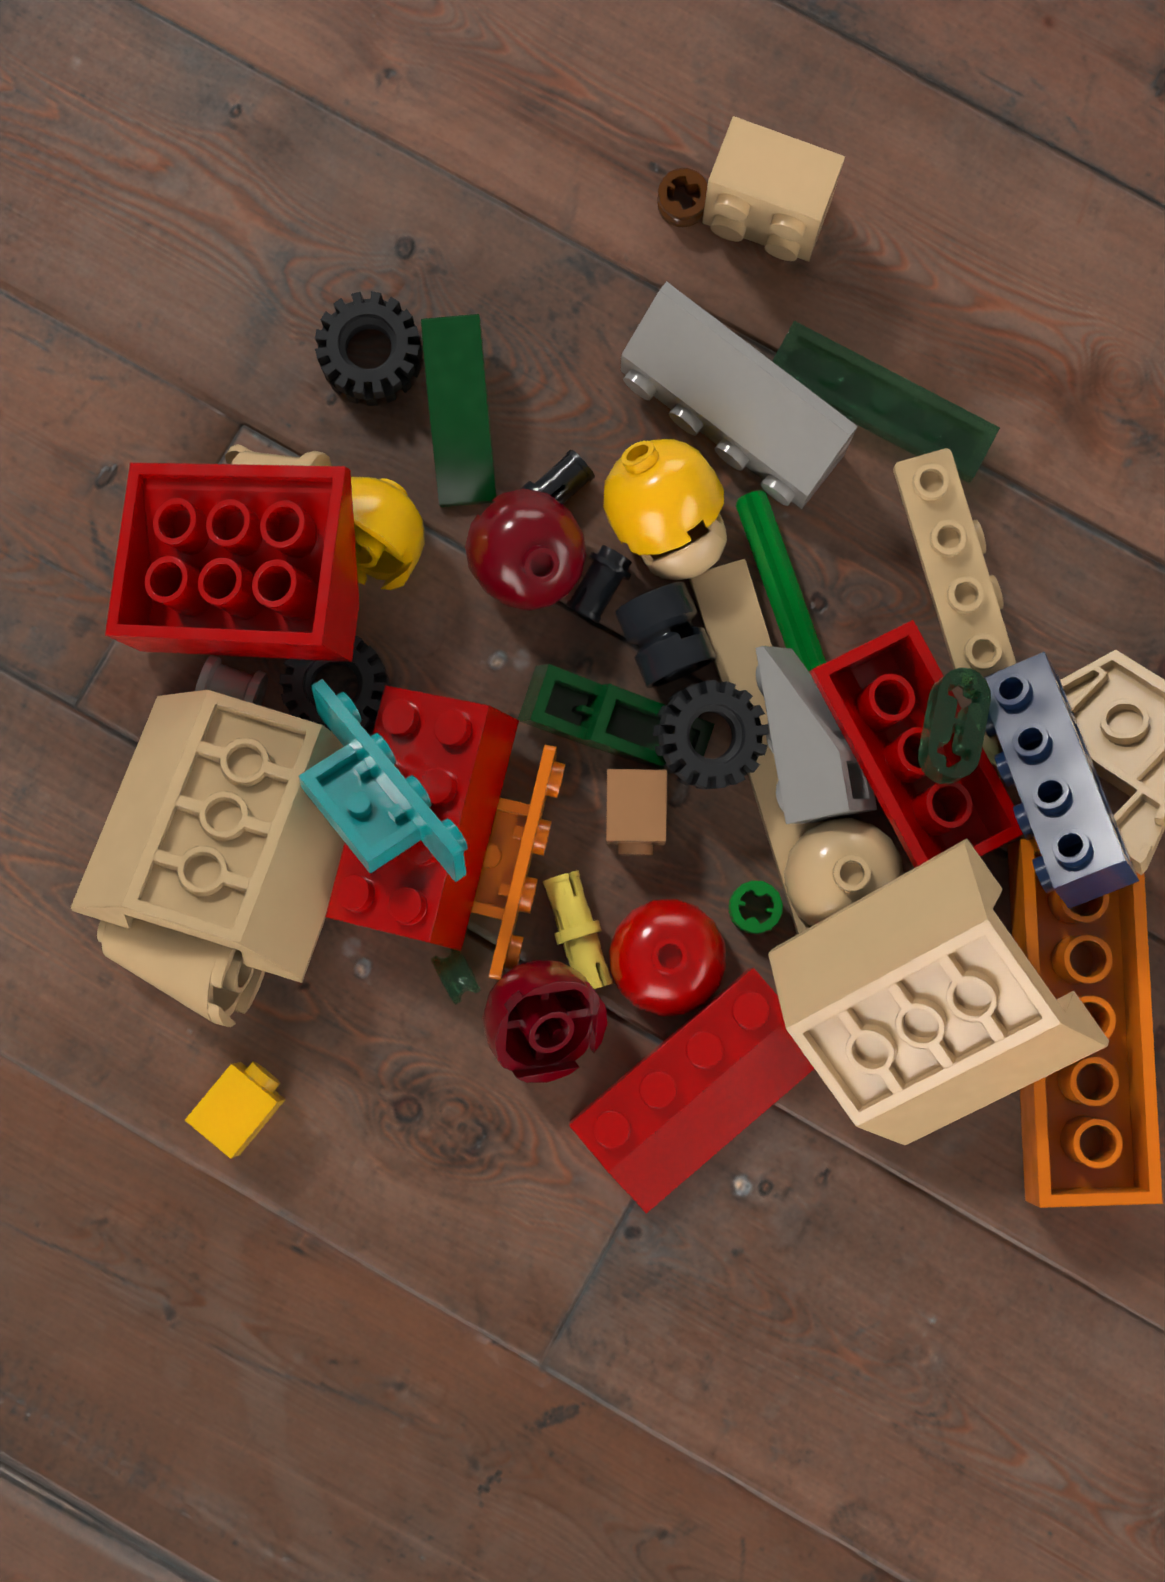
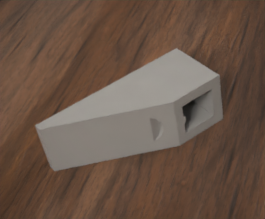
(812, 759)

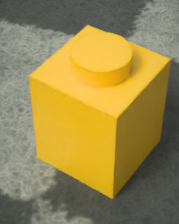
(237, 1107)

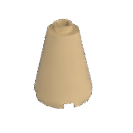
(185, 967)

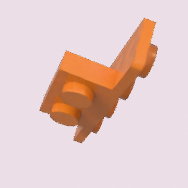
(504, 876)

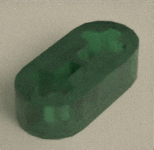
(967, 728)

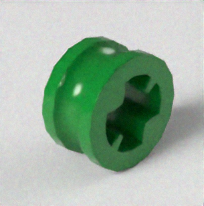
(758, 889)

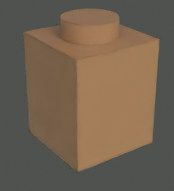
(636, 810)

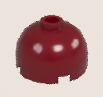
(526, 549)
(543, 1020)

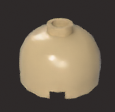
(838, 866)

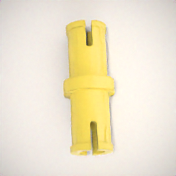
(577, 928)

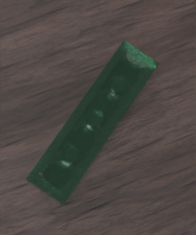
(884, 400)

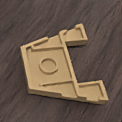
(1124, 730)

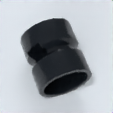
(665, 634)

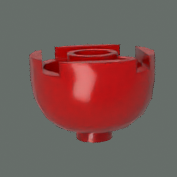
(667, 957)

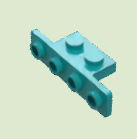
(370, 799)

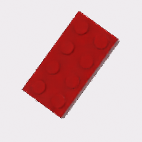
(461, 761)

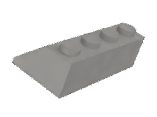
(735, 398)

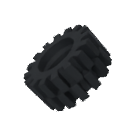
(360, 316)
(365, 664)
(744, 725)

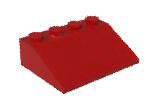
(237, 561)

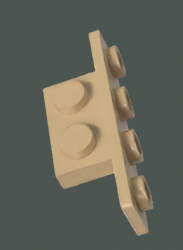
(954, 563)

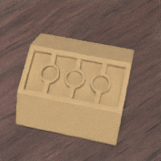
(220, 832)
(925, 1002)

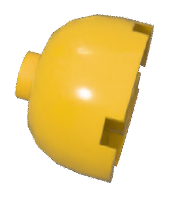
(660, 494)
(386, 531)

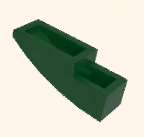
(459, 410)
(600, 715)

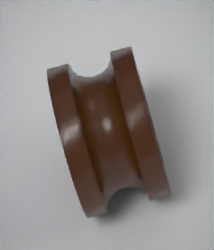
(672, 211)

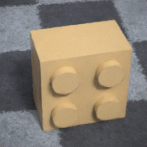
(770, 190)

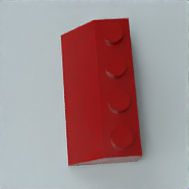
(881, 707)
(694, 1092)

